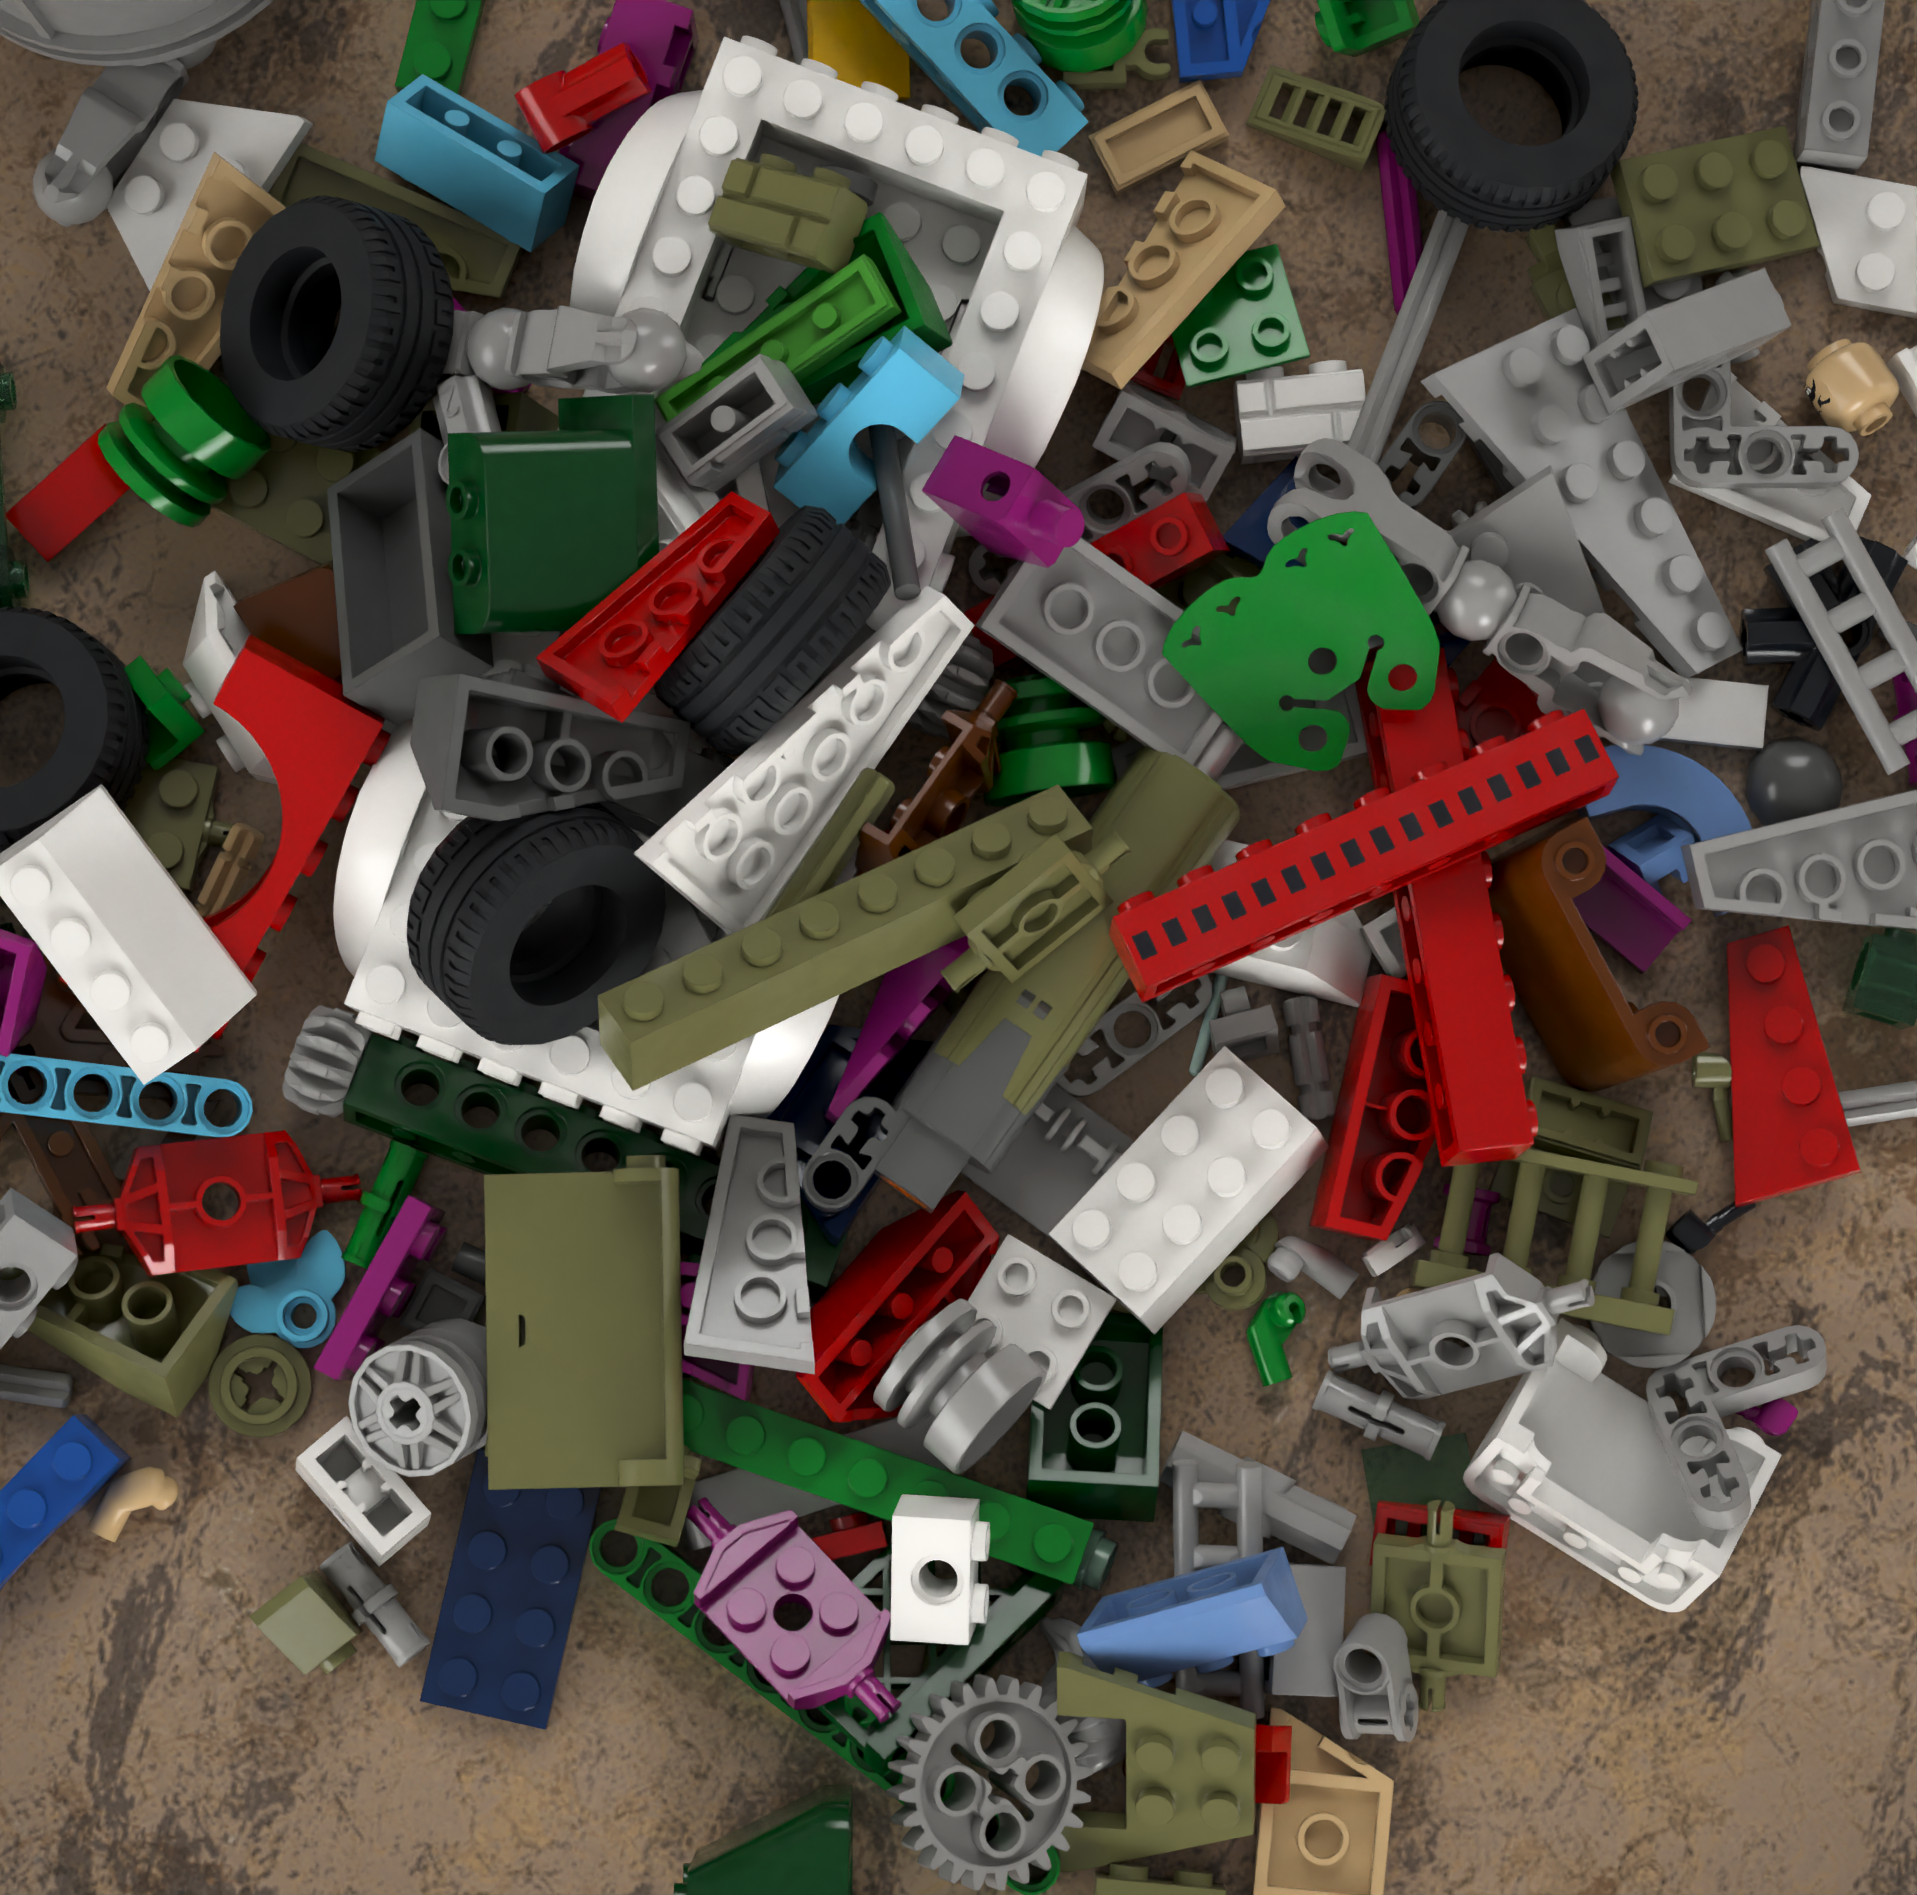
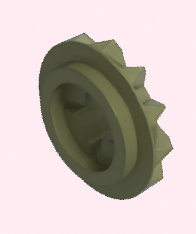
(230, 1392)

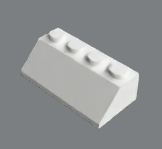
(122, 934)

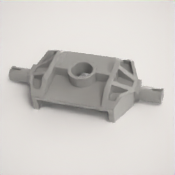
(1499, 1313)

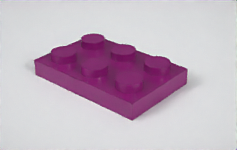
(383, 1288)

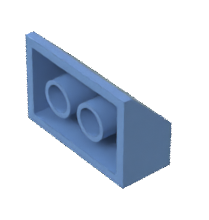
(1197, 1619)

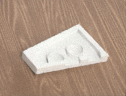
(1787, 509)

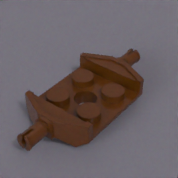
(952, 782)

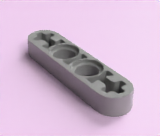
(1138, 468)

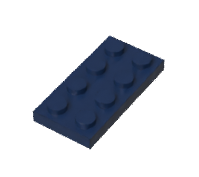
(510, 1599)

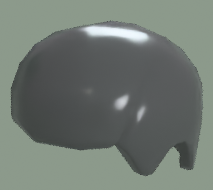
(1792, 780)

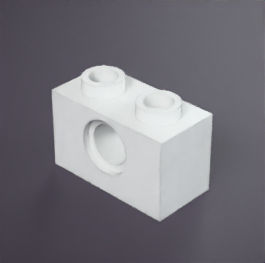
(925, 1605)

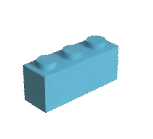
(476, 163)

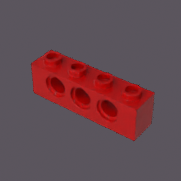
(1151, 547)

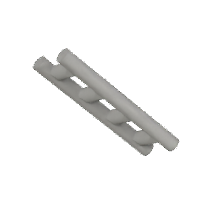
(1827, 625)
(1191, 1556)

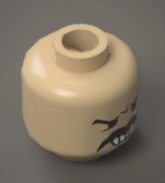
(1851, 387)

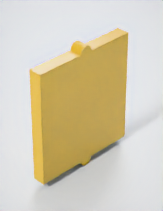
(856, 45)

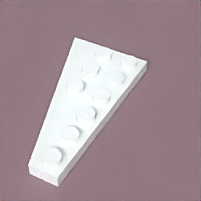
(765, 811)

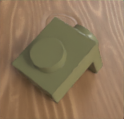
(659, 1511)

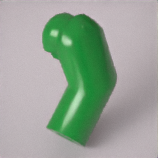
(1270, 1330)

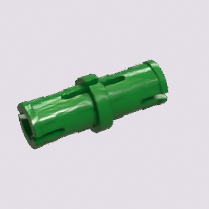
(384, 1202)

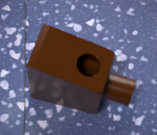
(298, 618)

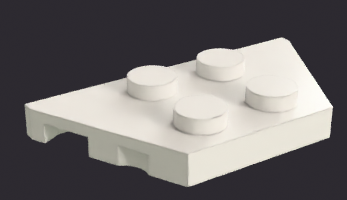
(171, 163)
(1865, 239)

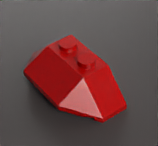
(888, 1294)

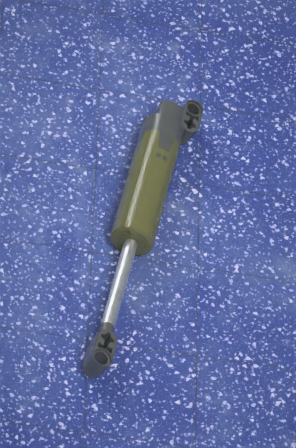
(1019, 1037)

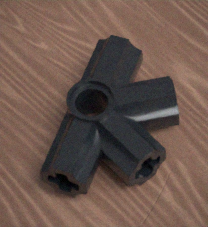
(1782, 637)

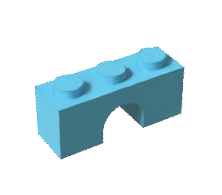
(899, 387)

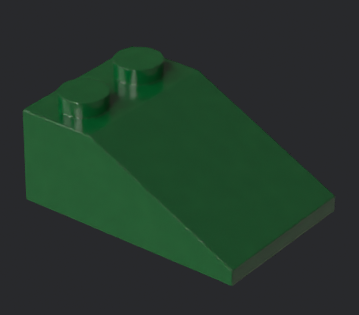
(1102, 1436)

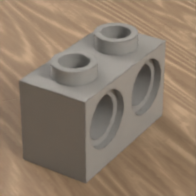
(1146, 418)

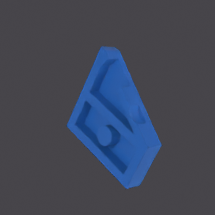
(1215, 36)

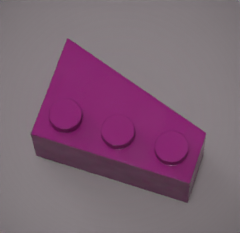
(665, 43)

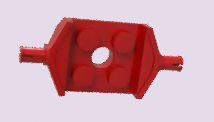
(164, 1211)

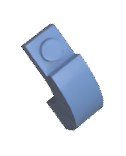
(1673, 787)

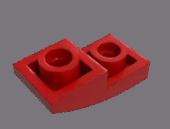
(67, 499)

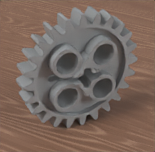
(955, 1829)

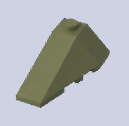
(137, 1329)

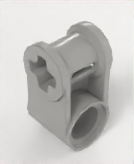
(1378, 1691)

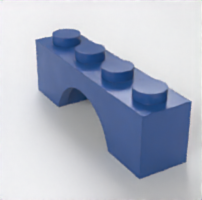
(54, 1488)

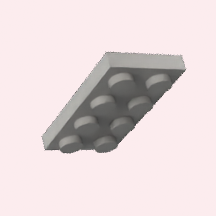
(1103, 643)

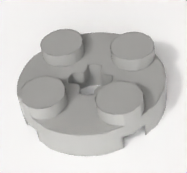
(1687, 1291)

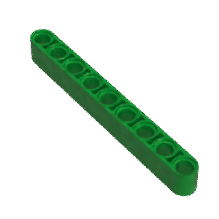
(685, 1617)

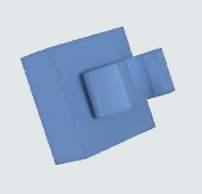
(1654, 850)

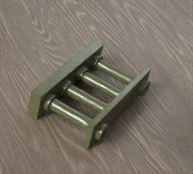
(1638, 1303)

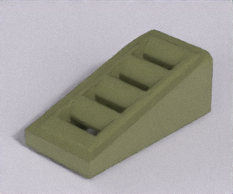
(1346, 102)

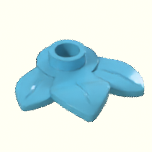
(284, 1285)

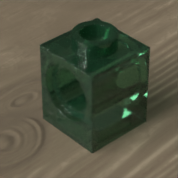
(1885, 979)

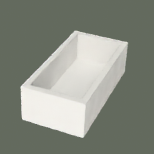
(1189, 1189)

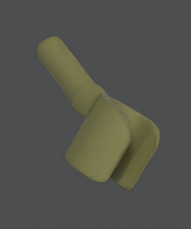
(1715, 1072)

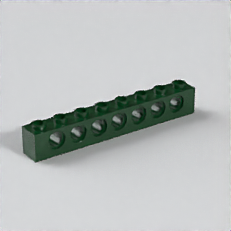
(438, 1128)

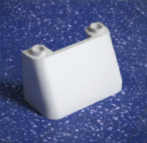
(1593, 1479)

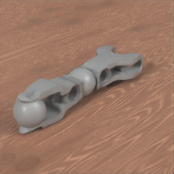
(106, 135)
(570, 349)
(1481, 604)

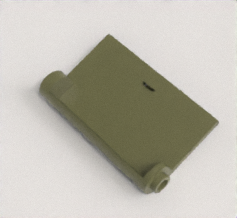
(584, 1328)

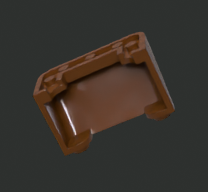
(1562, 974)

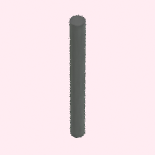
(894, 512)

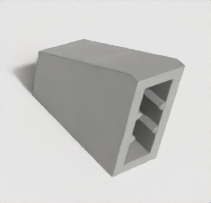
(1686, 339)

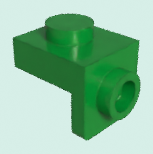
(1364, 25)
(170, 721)

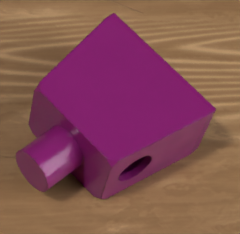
(1028, 521)

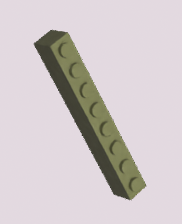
(821, 943)

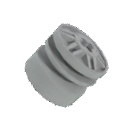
(970, 1395)
(423, 1398)

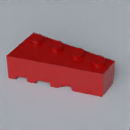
(1379, 1119)

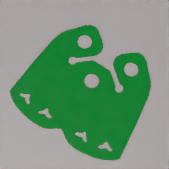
(1289, 613)

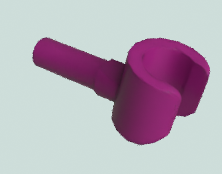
(1772, 1417)

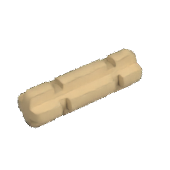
(230, 869)

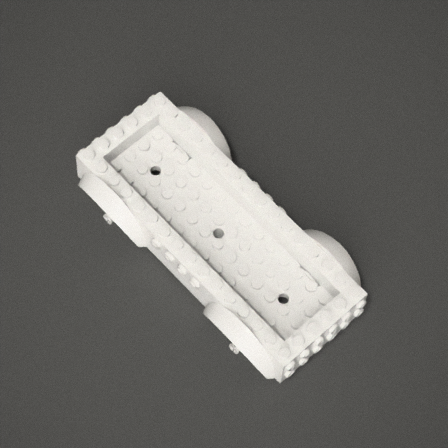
(1021, 309)

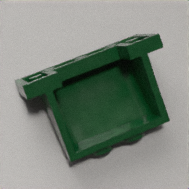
(551, 515)

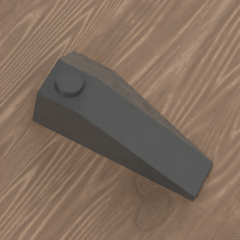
(528, 751)

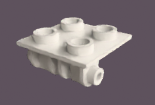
(1041, 1311)

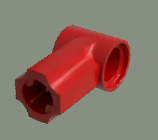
(567, 104)

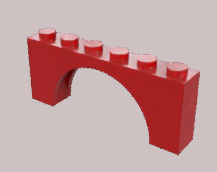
(315, 750)

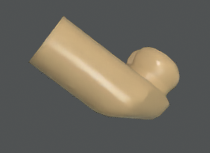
(130, 1493)

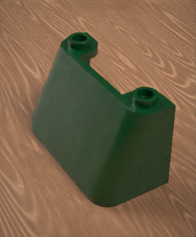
(786, 1852)

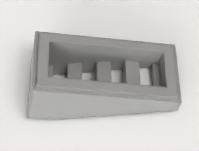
(1581, 266)

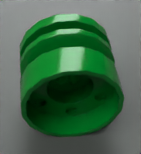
(1081, 32)
(183, 441)
(1046, 745)

